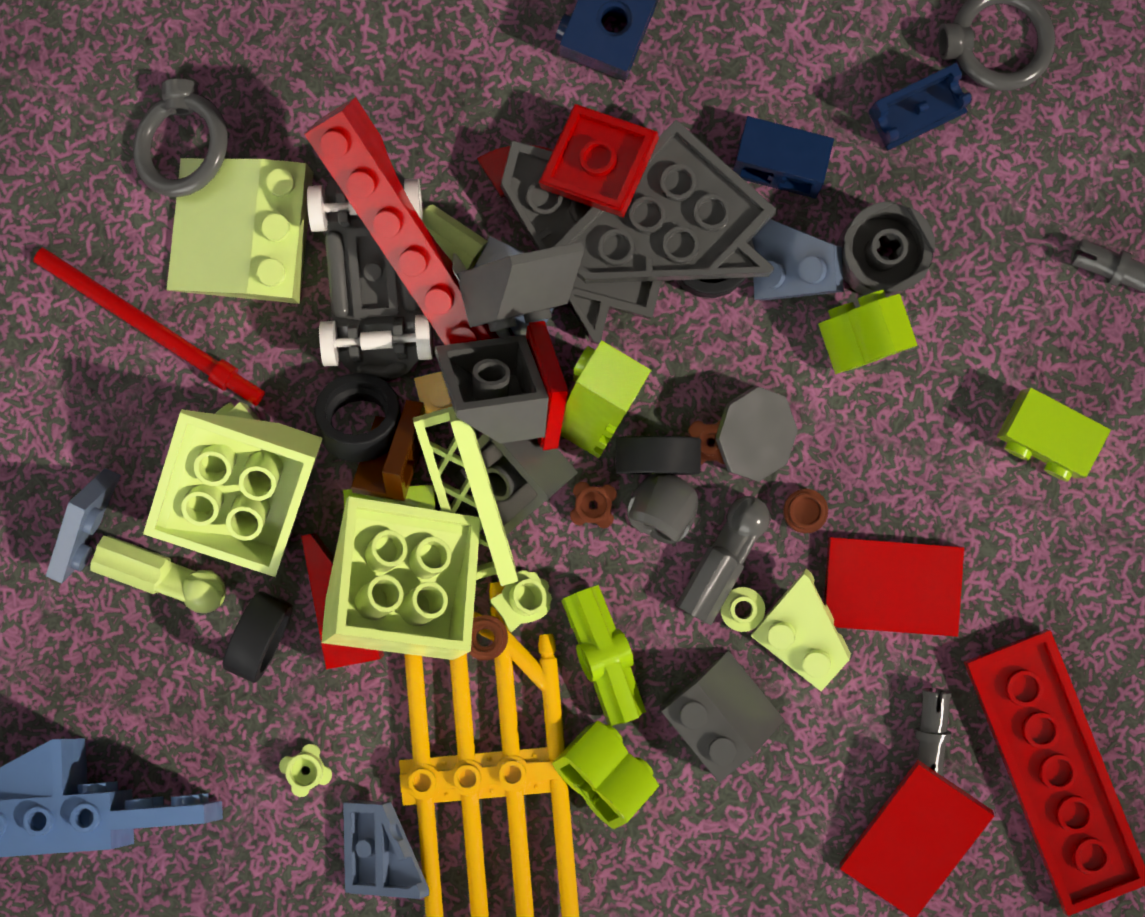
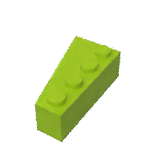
(601, 396)

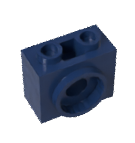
(591, 45)

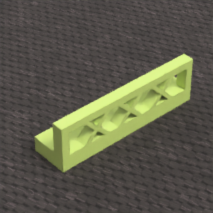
(477, 480)

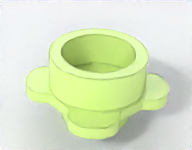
(293, 766)

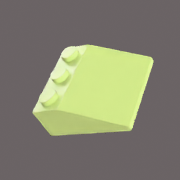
(242, 231)
(232, 488)
(403, 580)

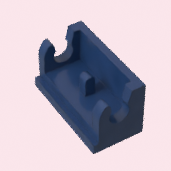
(920, 107)
(783, 157)

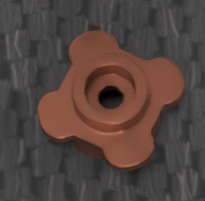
(704, 432)
(584, 495)

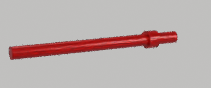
(220, 372)

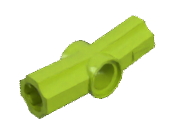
(604, 655)

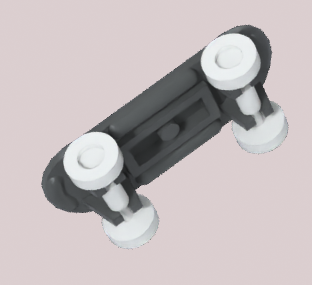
(373, 314)

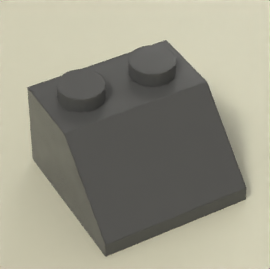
(520, 286)
(496, 387)
(519, 476)
(722, 716)

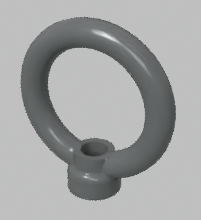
(957, 43)
(180, 99)

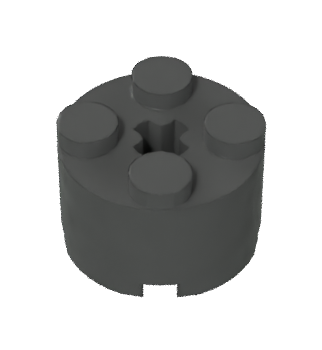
(882, 226)

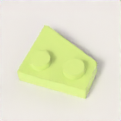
(804, 633)

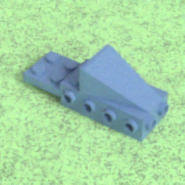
(54, 810)

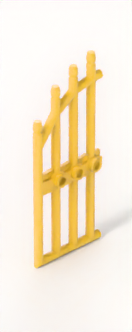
(490, 774)

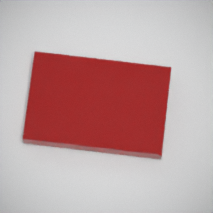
(894, 586)
(916, 839)

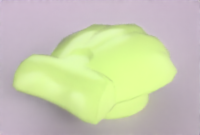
(523, 600)

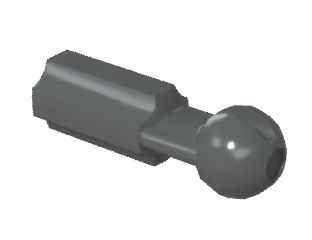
(724, 561)

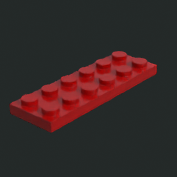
(1057, 772)

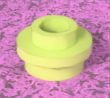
(757, 609)

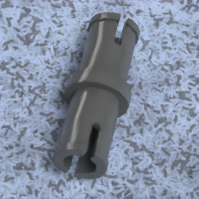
(1111, 265)
(933, 728)

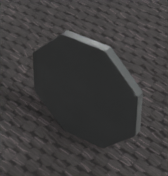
(756, 433)

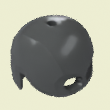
(665, 505)

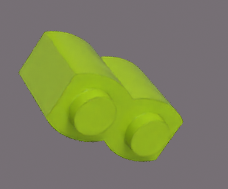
(866, 332)
(606, 774)

